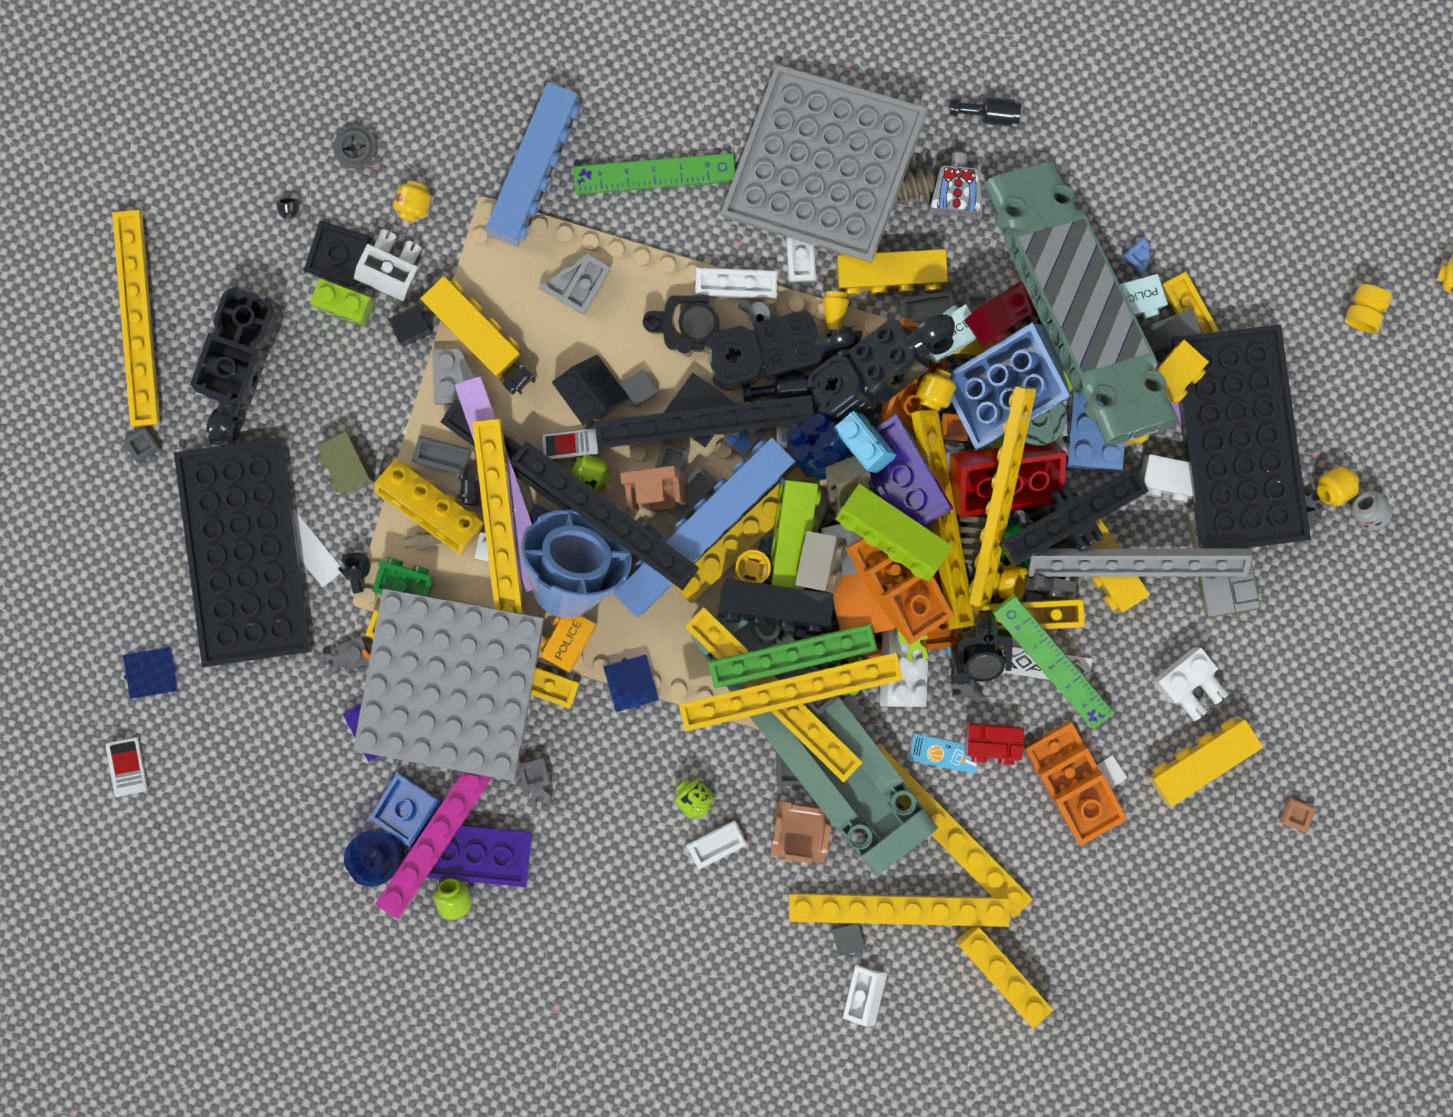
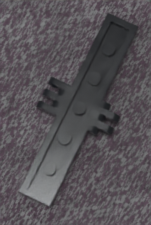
(1074, 517)

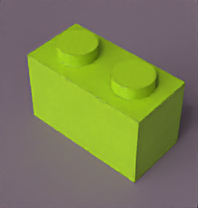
(342, 302)

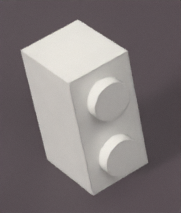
(1167, 477)

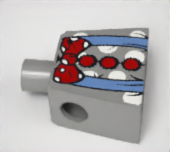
(957, 189)

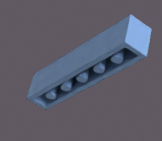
(533, 164)

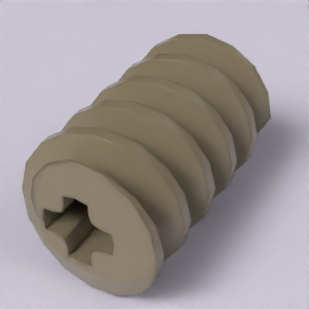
(916, 185)
(971, 536)

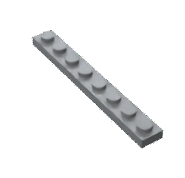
(1140, 562)

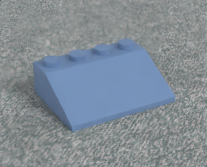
(991, 377)

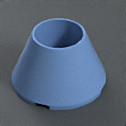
(572, 563)

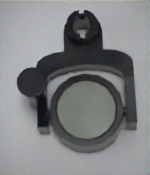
(695, 322)
(979, 651)

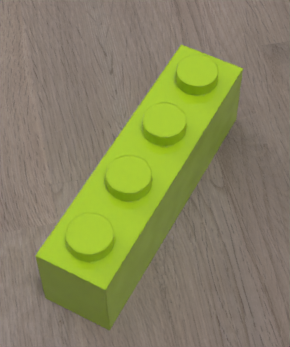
(792, 520)
(893, 533)

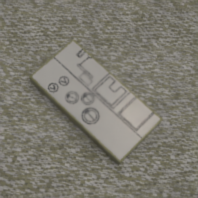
(1224, 593)

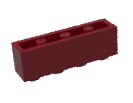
(1002, 314)

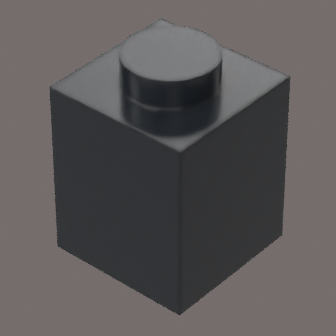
(411, 325)

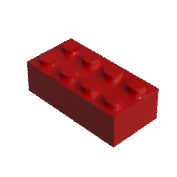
(1039, 475)

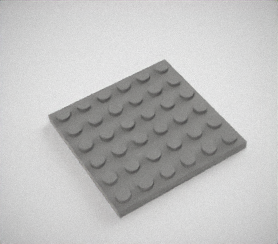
(824, 163)
(449, 684)

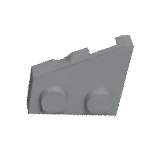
(578, 283)
(449, 369)

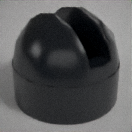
(287, 206)

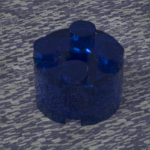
(816, 445)
(363, 868)

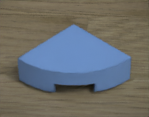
(1138, 256)

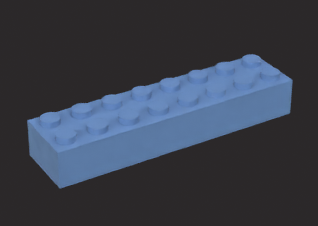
(710, 521)

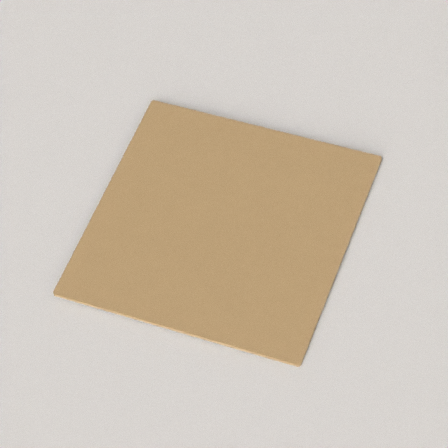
(552, 341)

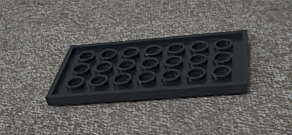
(1243, 442)
(242, 552)

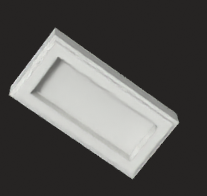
(716, 844)

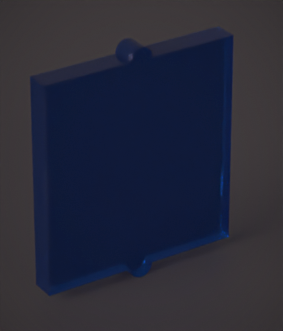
(150, 672)
(631, 683)

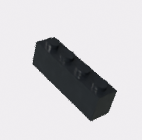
(775, 606)

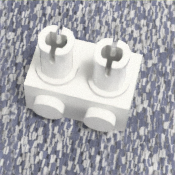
(386, 271)
(1186, 674)

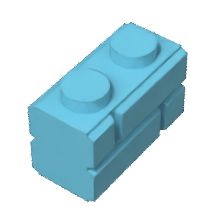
(865, 442)

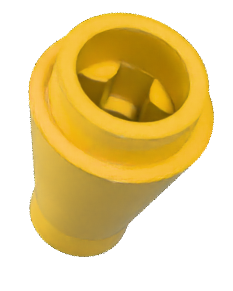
(835, 308)

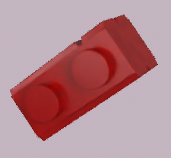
(994, 741)

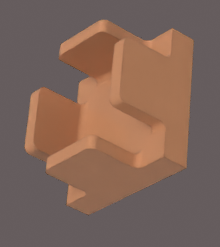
(656, 486)
(800, 833)

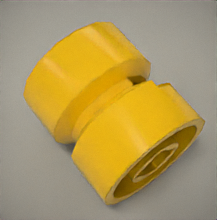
(1369, 305)
(752, 567)
(1010, 581)

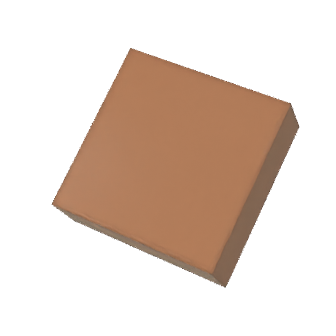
(1297, 815)

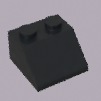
(590, 390)

